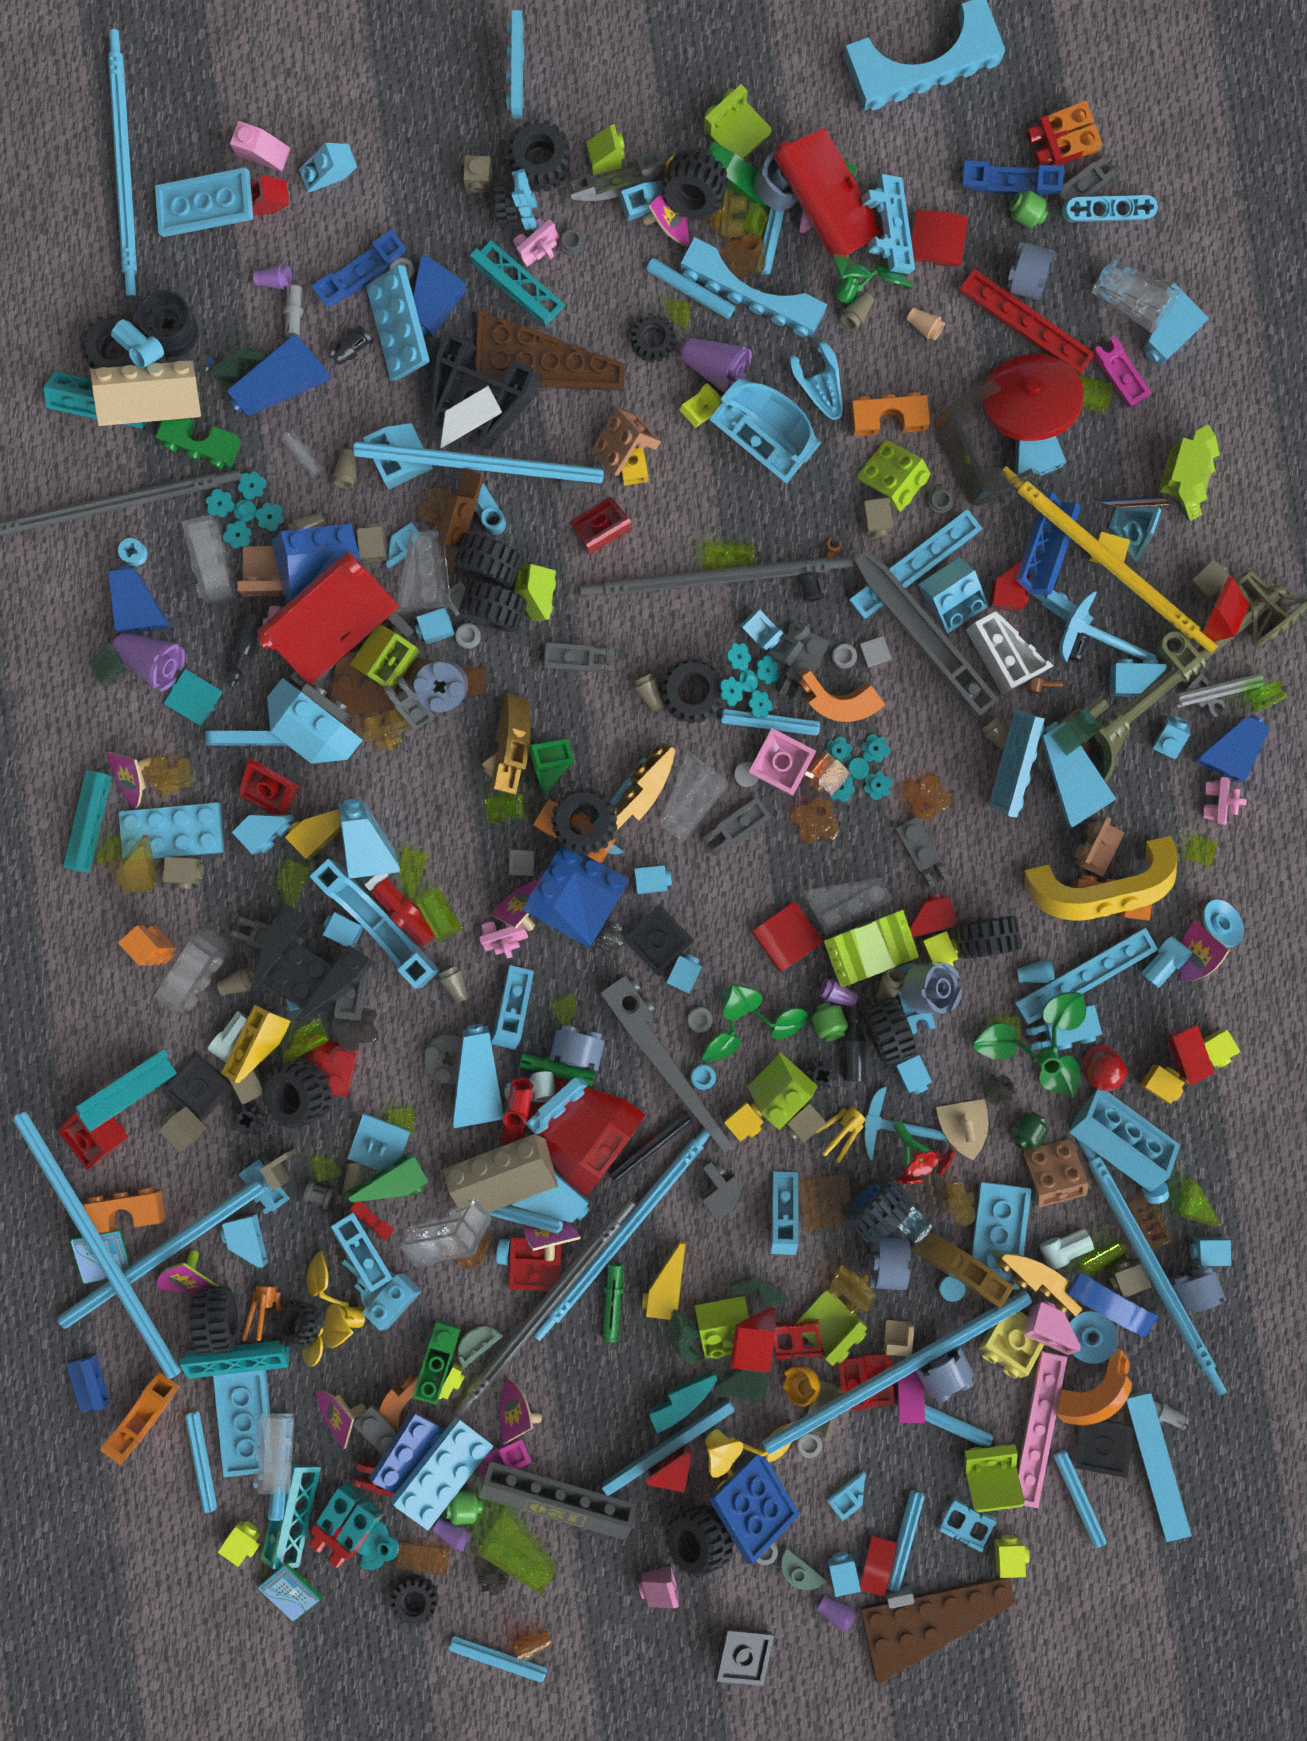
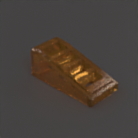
(1162, 1228)

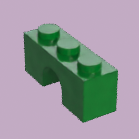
(218, 448)

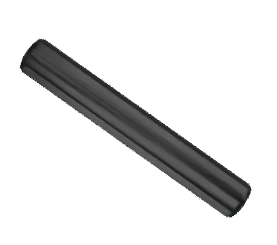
(650, 1146)

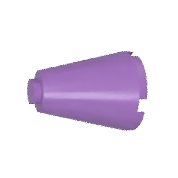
(716, 361)
(150, 658)

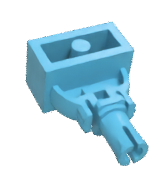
(387, 1301)

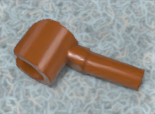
(832, 551)
(1035, 685)

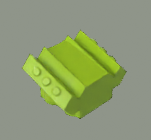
(1190, 470)
(871, 948)

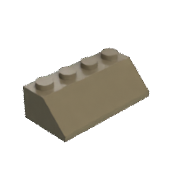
(503, 1175)

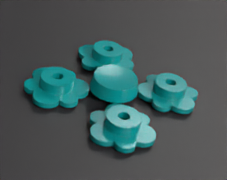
(244, 510)
(747, 680)
(860, 768)

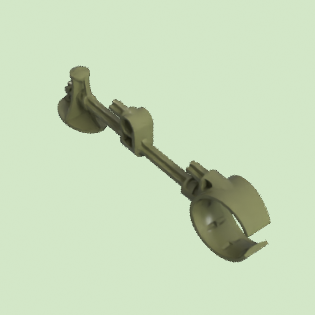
(1183, 664)

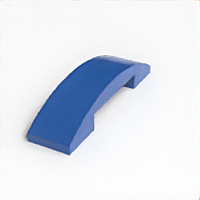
(1011, 180)
(361, 271)
(1112, 1305)

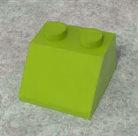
(781, 1090)

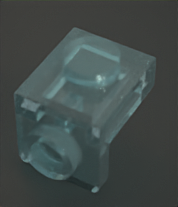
(915, 1226)

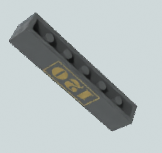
(558, 1501)

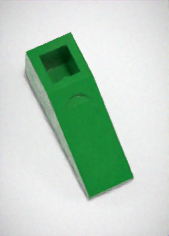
(436, 1361)

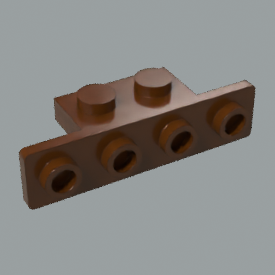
(459, 514)

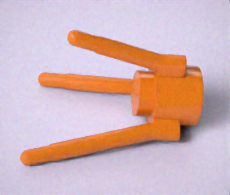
(262, 1298)

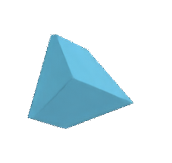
(1136, 525)

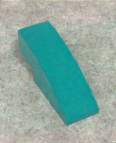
(682, 1401)

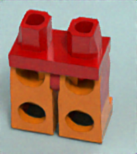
(1065, 136)

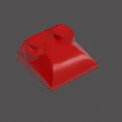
(336, 1063)

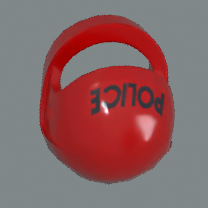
(1104, 1069)

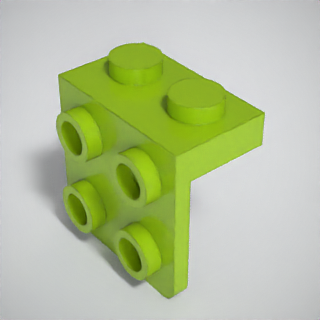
(736, 123)
(895, 474)
(837, 1327)
(993, 1478)

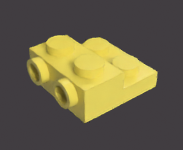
(1009, 1346)

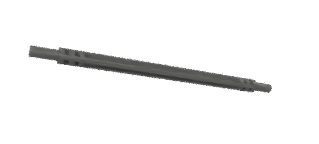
(117, 502)
(716, 576)
(601, 1238)

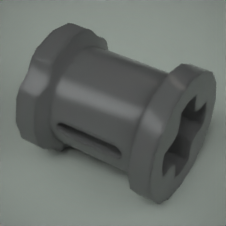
(318, 1194)

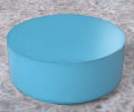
(703, 1076)
(1157, 1196)
(503, 1251)
(951, 1289)

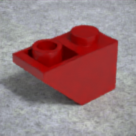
(1008, 592)

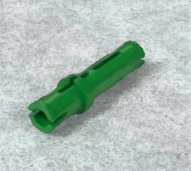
(558, 1069)
(610, 1331)

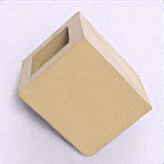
(898, 1338)

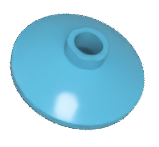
(1223, 922)
(1107, 1341)

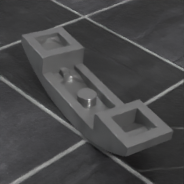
(610, 186)

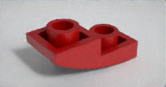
(878, 1566)

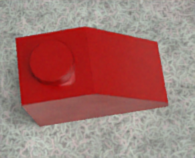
(268, 195)
(933, 916)

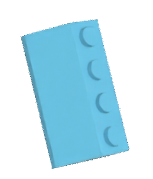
(1125, 1139)

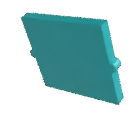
(193, 697)

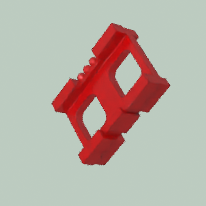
(381, 1228)
(796, 1331)

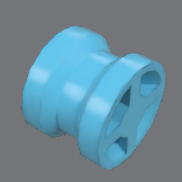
(137, 555)

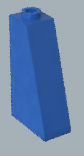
(278, 377)

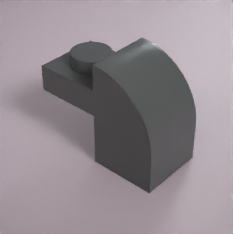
(724, 1196)

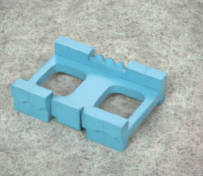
(524, 199)
(971, 1517)

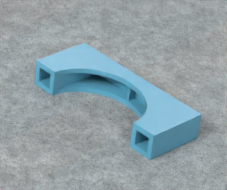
(884, 80)
(406, 955)

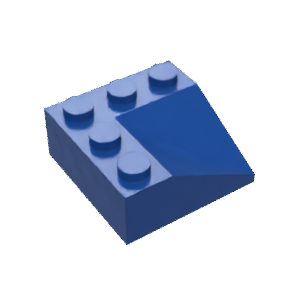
(309, 552)
(576, 895)

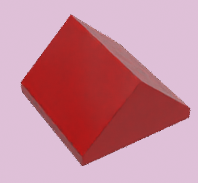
(601, 525)
(1227, 612)
(267, 788)
(1190, 1054)
(754, 1342)
(671, 1471)

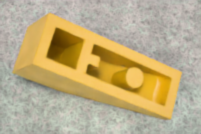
(314, 833)
(256, 1041)
(665, 1288)

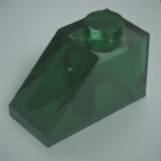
(744, 1384)

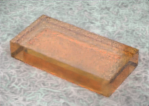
(423, 1557)

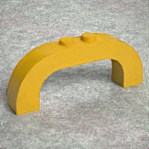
(1107, 897)

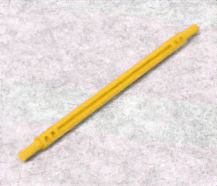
(1111, 562)

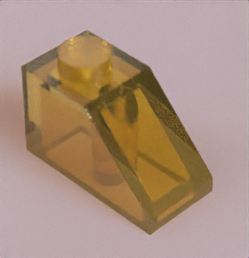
(138, 868)

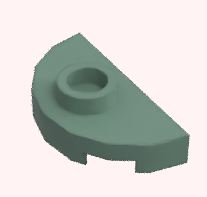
(476, 1342)
(799, 1572)

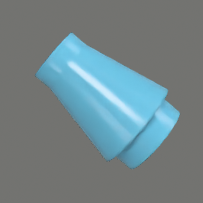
(1037, 972)

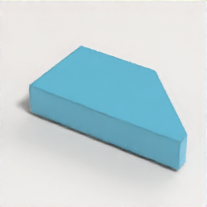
(399, 544)
(848, 1497)

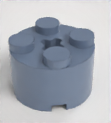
(773, 186)
(1030, 270)
(426, 685)
(931, 988)
(577, 1048)
(889, 1264)
(1199, 1290)
(946, 1375)

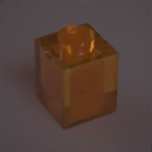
(827, 774)

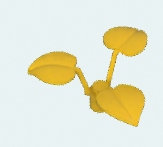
(337, 1319)
(724, 1451)

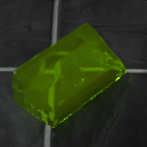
(1096, 394)
(727, 554)
(438, 914)
(1102, 1258)

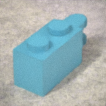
(1085, 1032)

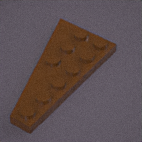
(559, 363)
(364, 695)
(938, 1617)

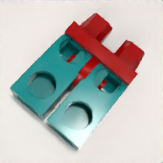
(344, 1524)

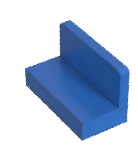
(88, 1383)

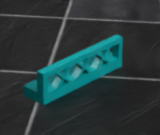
(514, 288)
(71, 397)
(87, 821)
(125, 1091)
(239, 1360)
(277, 1536)

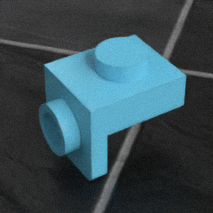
(761, 630)
(1172, 736)

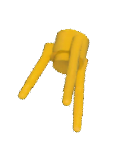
(852, 1122)

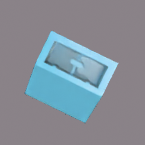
(392, 471)
(954, 594)

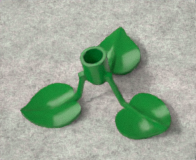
(851, 271)
(739, 1001)
(1056, 1072)

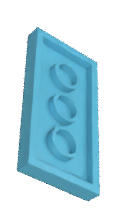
(204, 202)
(397, 323)
(1016, 763)
(174, 830)
(1000, 1223)
(238, 1405)
(441, 1473)

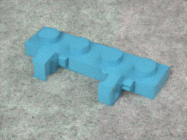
(515, 54)
(896, 241)

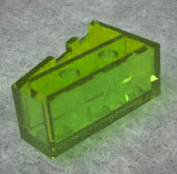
(517, 1551)

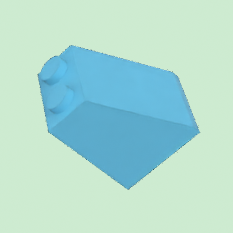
(364, 842)

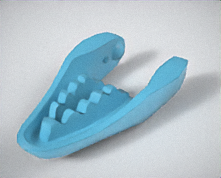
(823, 387)

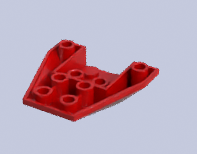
(588, 1134)

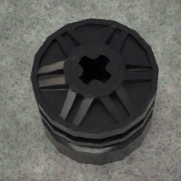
(166, 310)

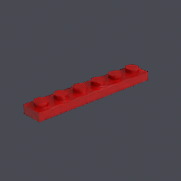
(1025, 321)

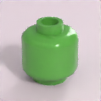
(1028, 209)
(829, 1022)
(463, 1508)

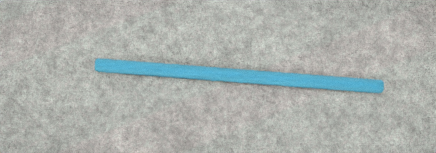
(96, 1245)
(896, 1372)

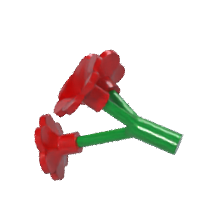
(923, 1161)

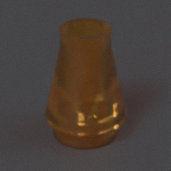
(531, 1645)

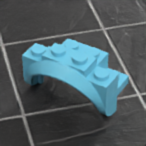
(768, 428)

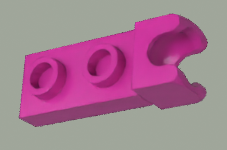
(1121, 373)

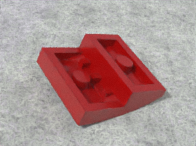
(939, 237)
(787, 936)
(530, 1269)
(859, 1369)

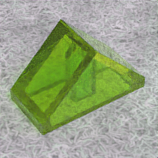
(505, 808)
(1194, 1204)

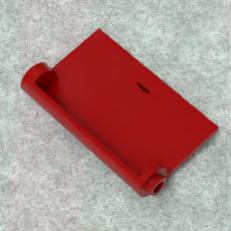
(827, 193)
(337, 605)

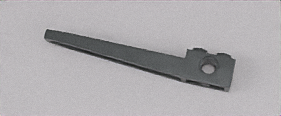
(927, 636)
(636, 1024)

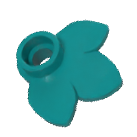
(372, 1548)

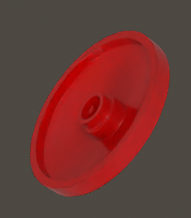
(1036, 397)

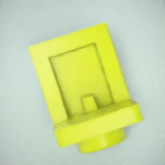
(701, 406)
(453, 1381)

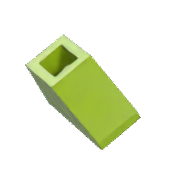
(606, 151)
(537, 588)

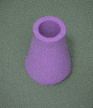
(275, 277)
(832, 993)
(454, 1535)
(838, 1614)

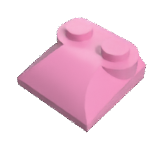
(782, 762)

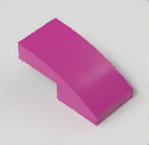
(911, 1399)
(510, 1454)

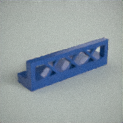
(1050, 550)

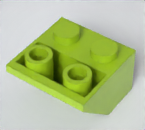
(385, 657)
(718, 1324)

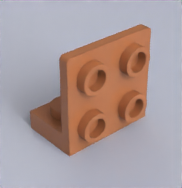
(621, 437)
(260, 573)
(1098, 847)
(1056, 1173)

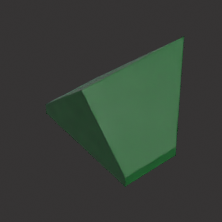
(550, 761)

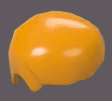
(801, 1385)

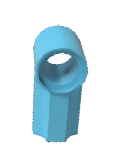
(140, 348)
(486, 509)
(1170, 956)

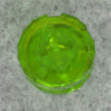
(1265, 693)

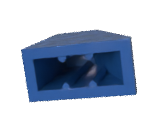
(435, 294)
(134, 603)
(1236, 749)

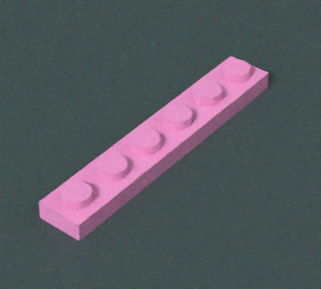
(1040, 1425)

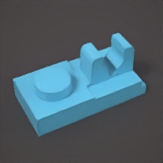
(269, 1198)

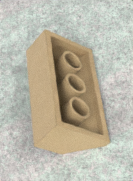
(145, 393)

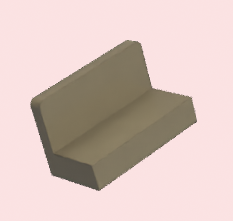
(275, 1173)
(828, 1392)

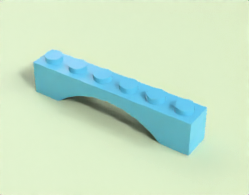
(796, 311)

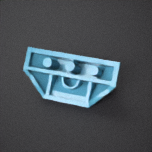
(308, 726)

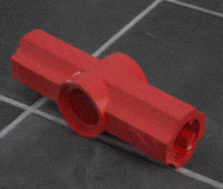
(403, 912)
(517, 1110)

